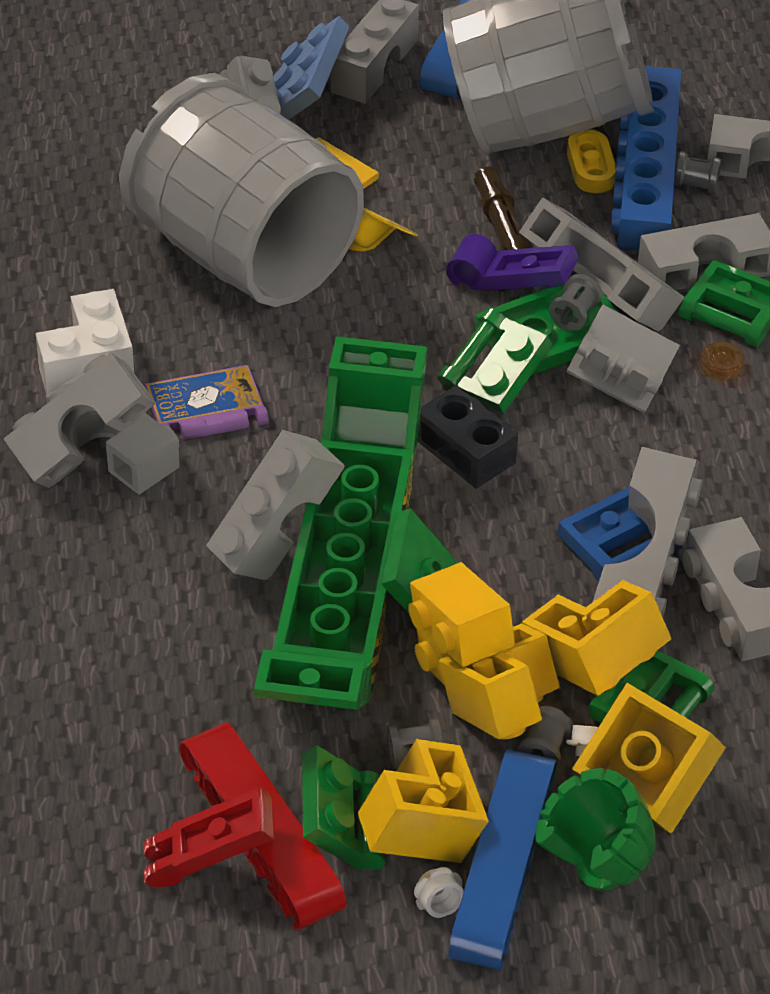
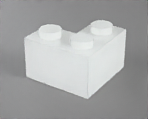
(95, 332)

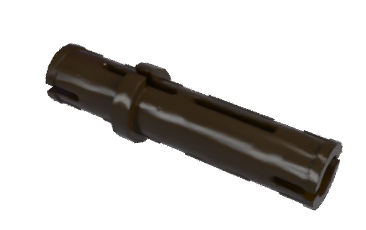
(499, 205)

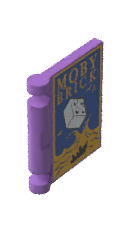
(208, 402)

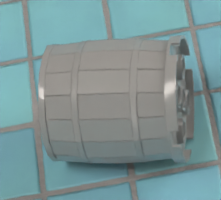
(544, 68)
(241, 190)

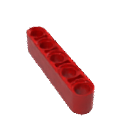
(293, 866)

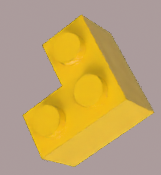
(458, 618)
(603, 640)
(504, 688)
(425, 806)

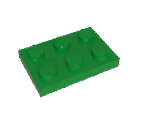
(534, 313)

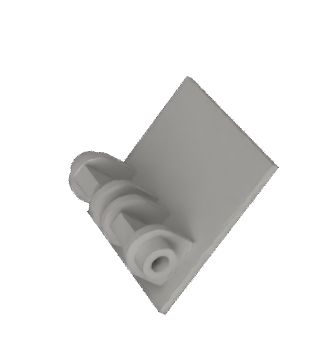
(623, 358)

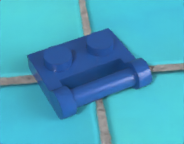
(602, 529)

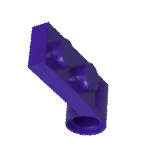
(483, 267)

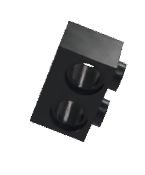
(467, 436)

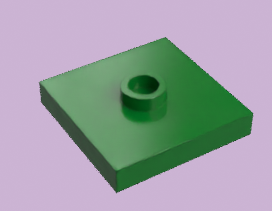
(412, 555)

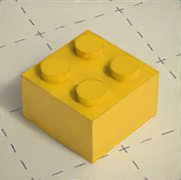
(655, 751)

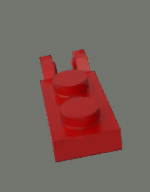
(209, 838)

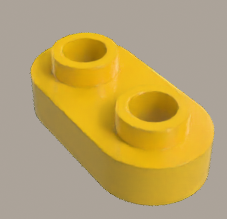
(591, 161)

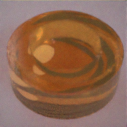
(722, 361)

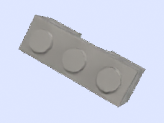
(384, 32)
(739, 143)
(733, 241)
(46, 439)
(138, 453)
(290, 474)
(721, 561)

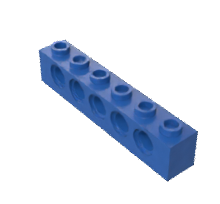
(647, 163)

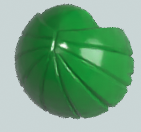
(599, 828)

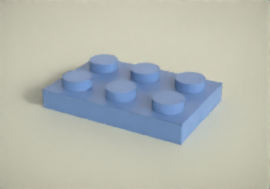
(308, 67)

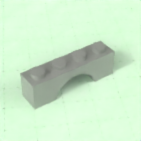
(617, 274)
(660, 496)

